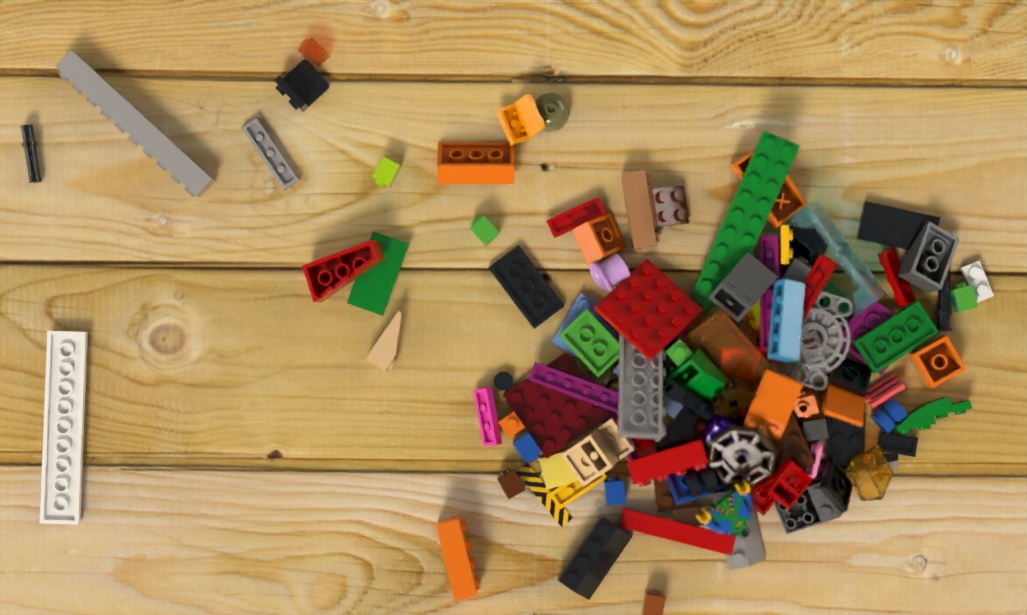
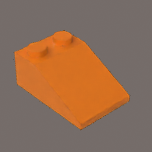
(773, 404)
(842, 404)

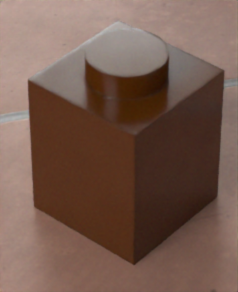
(510, 483)

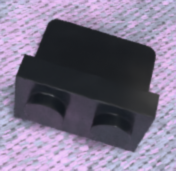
(302, 85)

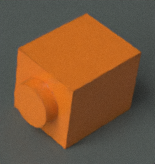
(511, 424)

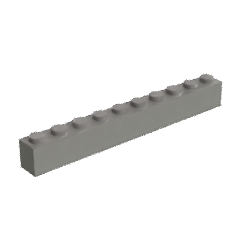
(132, 121)

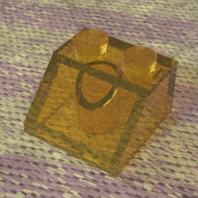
(870, 474)

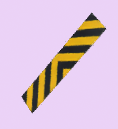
(539, 489)

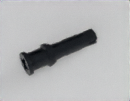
(943, 312)

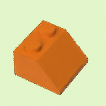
(599, 238)

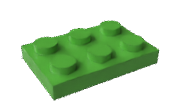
(591, 343)

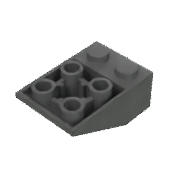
(743, 287)
(809, 510)

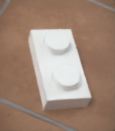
(974, 275)

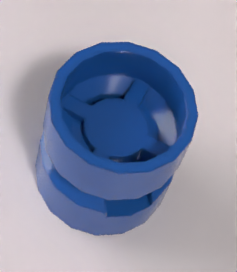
(886, 417)

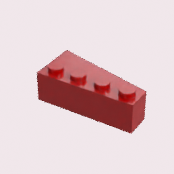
(339, 269)
(669, 462)

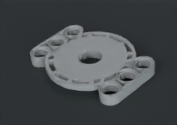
(824, 320)

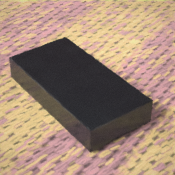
(897, 444)

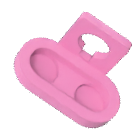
(816, 450)

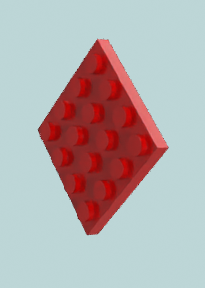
(648, 309)

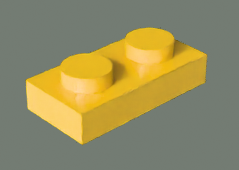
(786, 235)

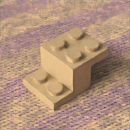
(597, 452)

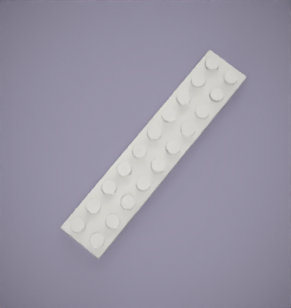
(63, 427)

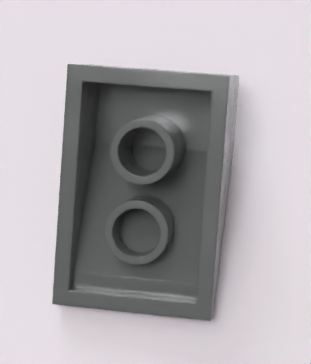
(929, 258)

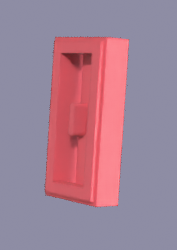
(881, 389)

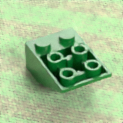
(699, 376)

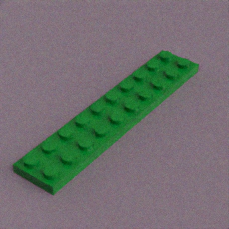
(746, 213)

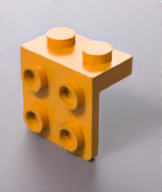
(521, 120)

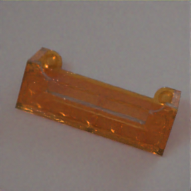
(727, 347)

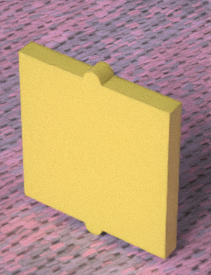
(556, 471)

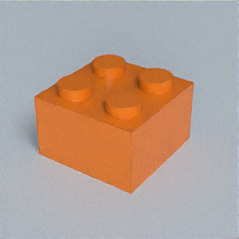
(937, 361)

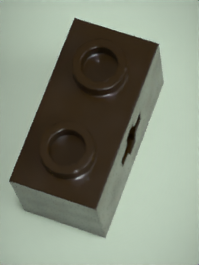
(733, 398)

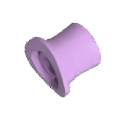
(609, 272)

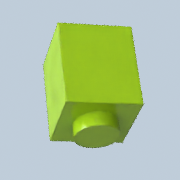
(386, 172)

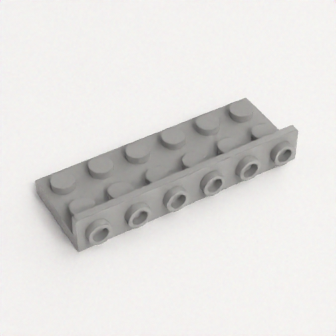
(640, 393)

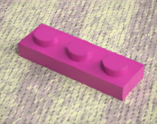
(487, 416)

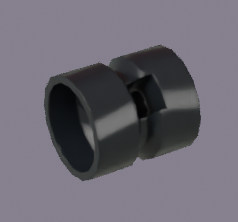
(707, 478)

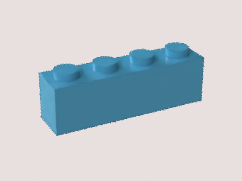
(786, 320)

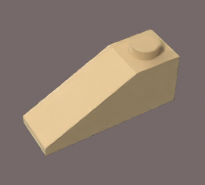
(386, 348)

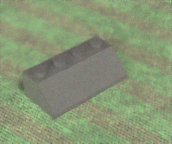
(746, 550)

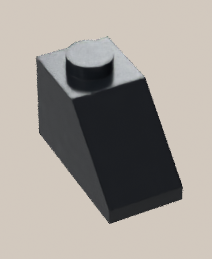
(807, 243)

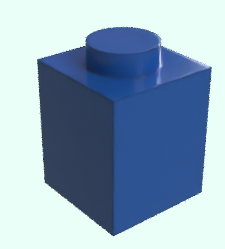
(527, 447)
(614, 491)

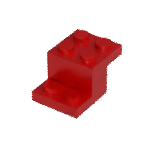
(782, 487)

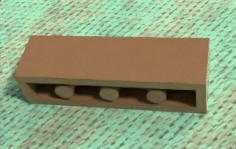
(639, 209)

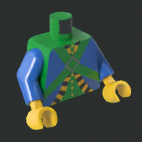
(730, 512)

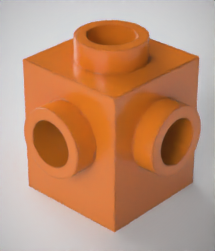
(806, 404)

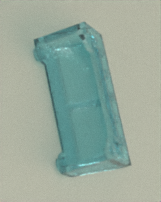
(869, 289)

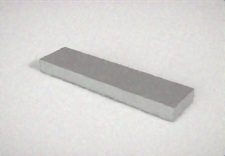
(270, 154)

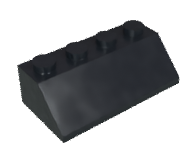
(594, 557)

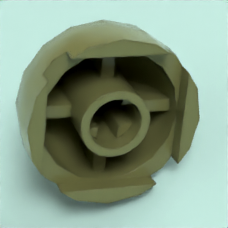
(553, 111)

